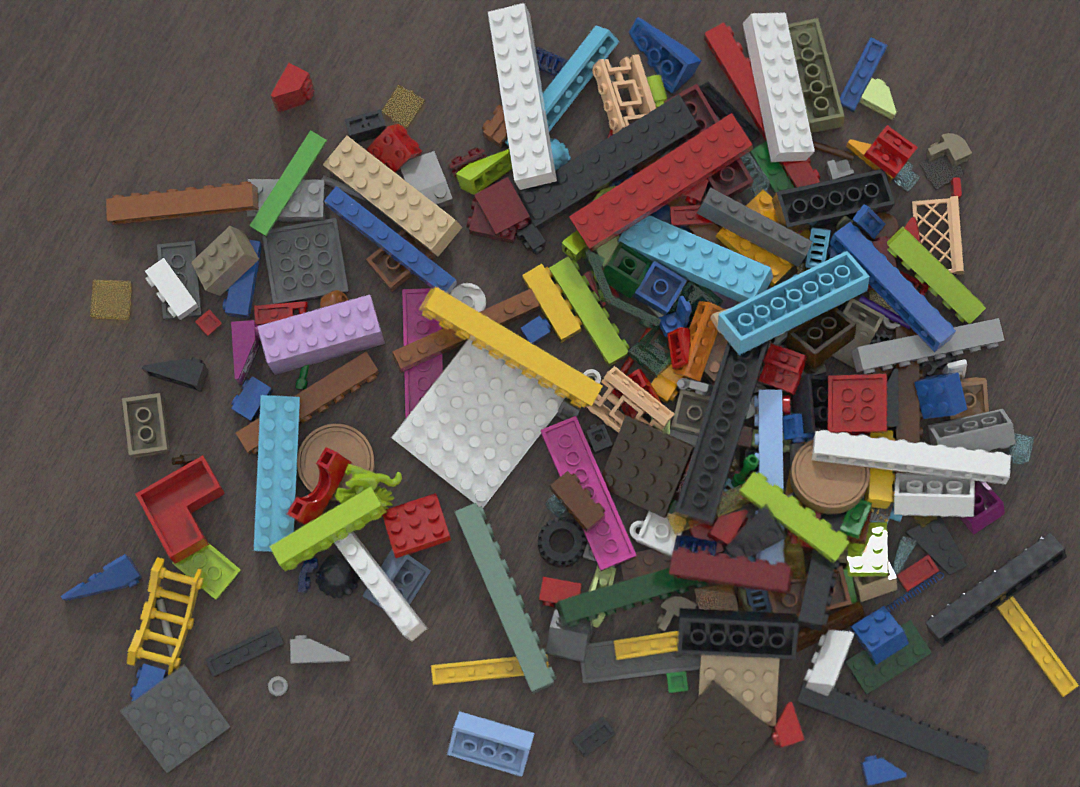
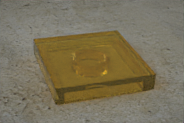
(111, 299)

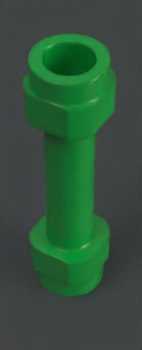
(301, 383)
(750, 463)

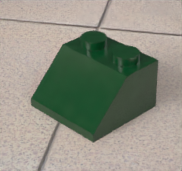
(626, 269)

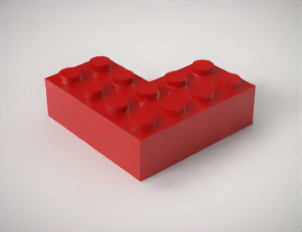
(171, 505)

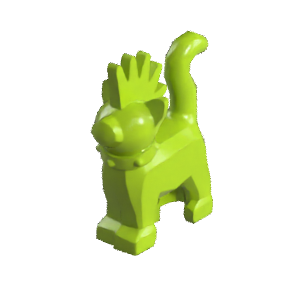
(364, 479)

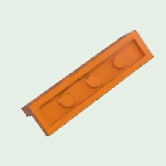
(700, 341)

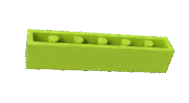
(935, 275)
(589, 311)
(794, 517)
(327, 529)

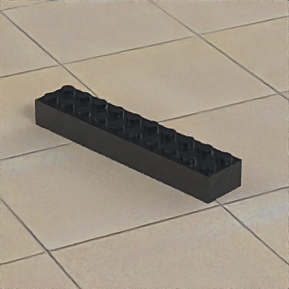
(610, 161)
(720, 434)

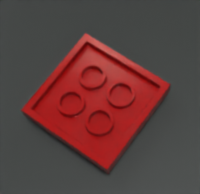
(857, 403)
(416, 525)

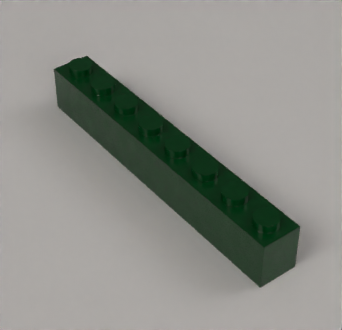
(623, 596)

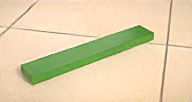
(288, 183)

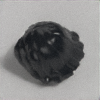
(336, 577)

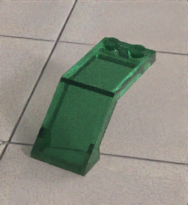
(593, 263)
(653, 349)

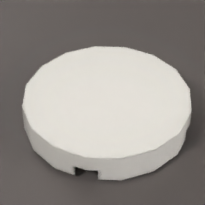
(470, 295)

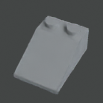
(427, 177)

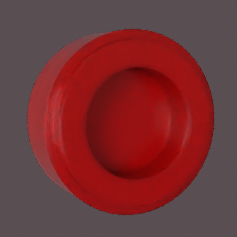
(786, 405)

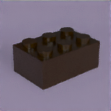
(821, 336)

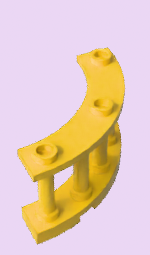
(150, 612)

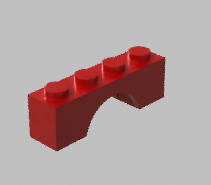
(331, 471)

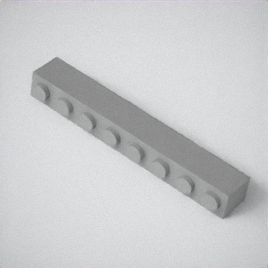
(913, 348)

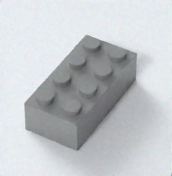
(304, 206)
(975, 432)

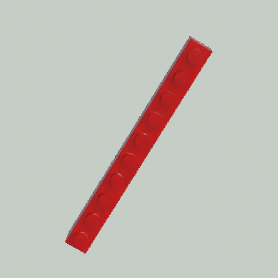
(740, 75)

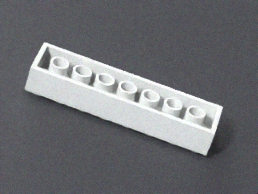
(778, 87)

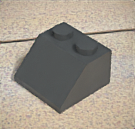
(569, 641)

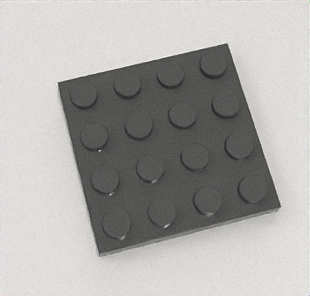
(305, 261)
(175, 718)

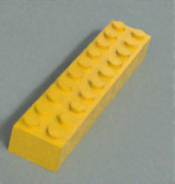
(510, 347)

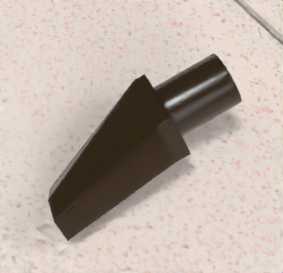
(184, 459)

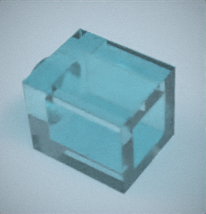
(1022, 449)

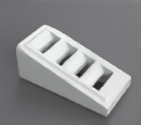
(958, 366)

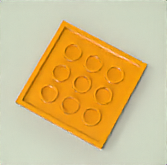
(762, 204)

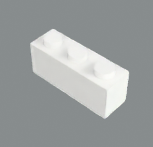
(171, 289)

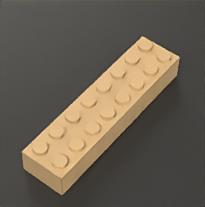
(392, 196)

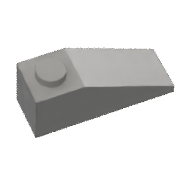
(309, 651)

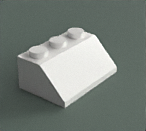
(828, 661)

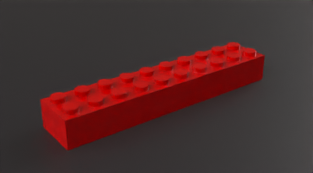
(661, 182)

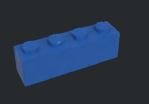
(242, 291)

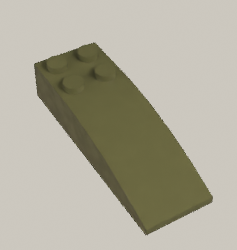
(816, 76)

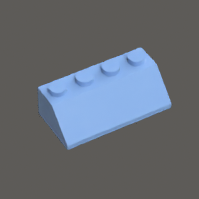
(490, 744)

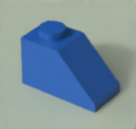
(880, 771)

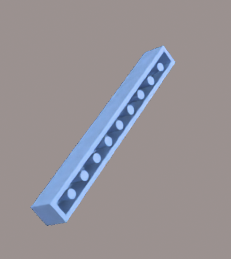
(770, 453)

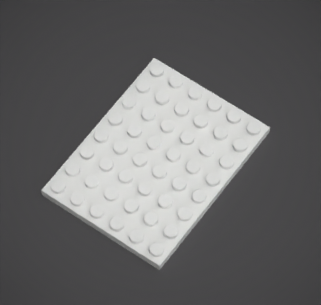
(477, 422)

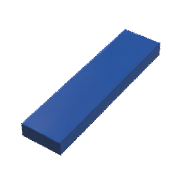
(862, 74)

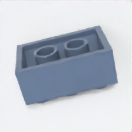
(405, 575)

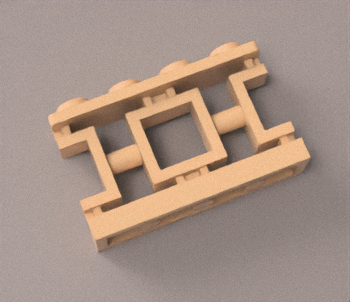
(637, 87)
(634, 396)

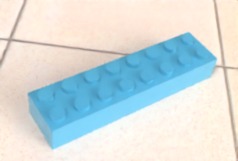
(698, 259)
(793, 302)
(276, 469)

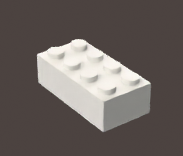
(933, 495)

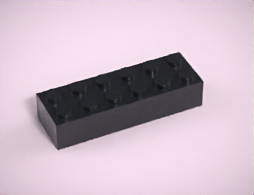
(832, 200)
(737, 633)

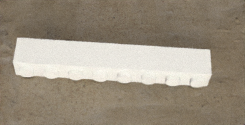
(381, 586)

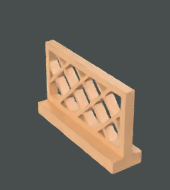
(954, 230)

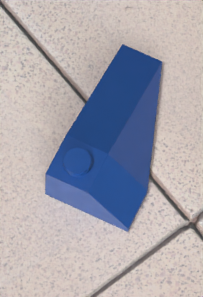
(665, 55)
(116, 576)

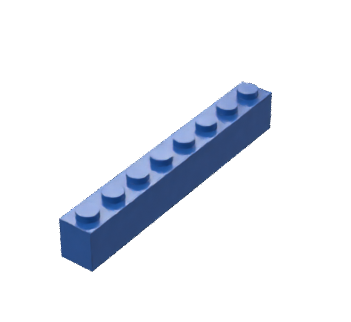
(389, 241)
(894, 288)

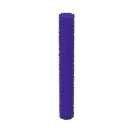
(889, 314)

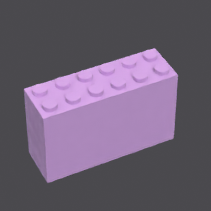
(321, 335)

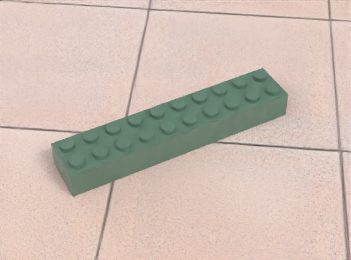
(503, 595)

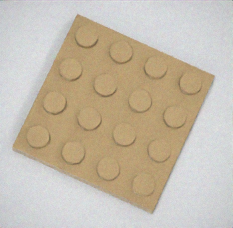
(747, 679)

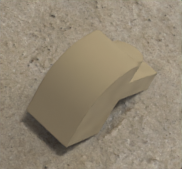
(952, 146)
(672, 607)

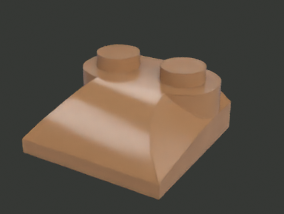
(975, 396)

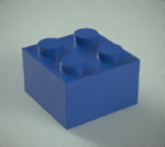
(659, 288)
(940, 395)
(880, 635)

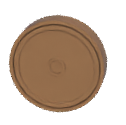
(339, 438)
(827, 485)

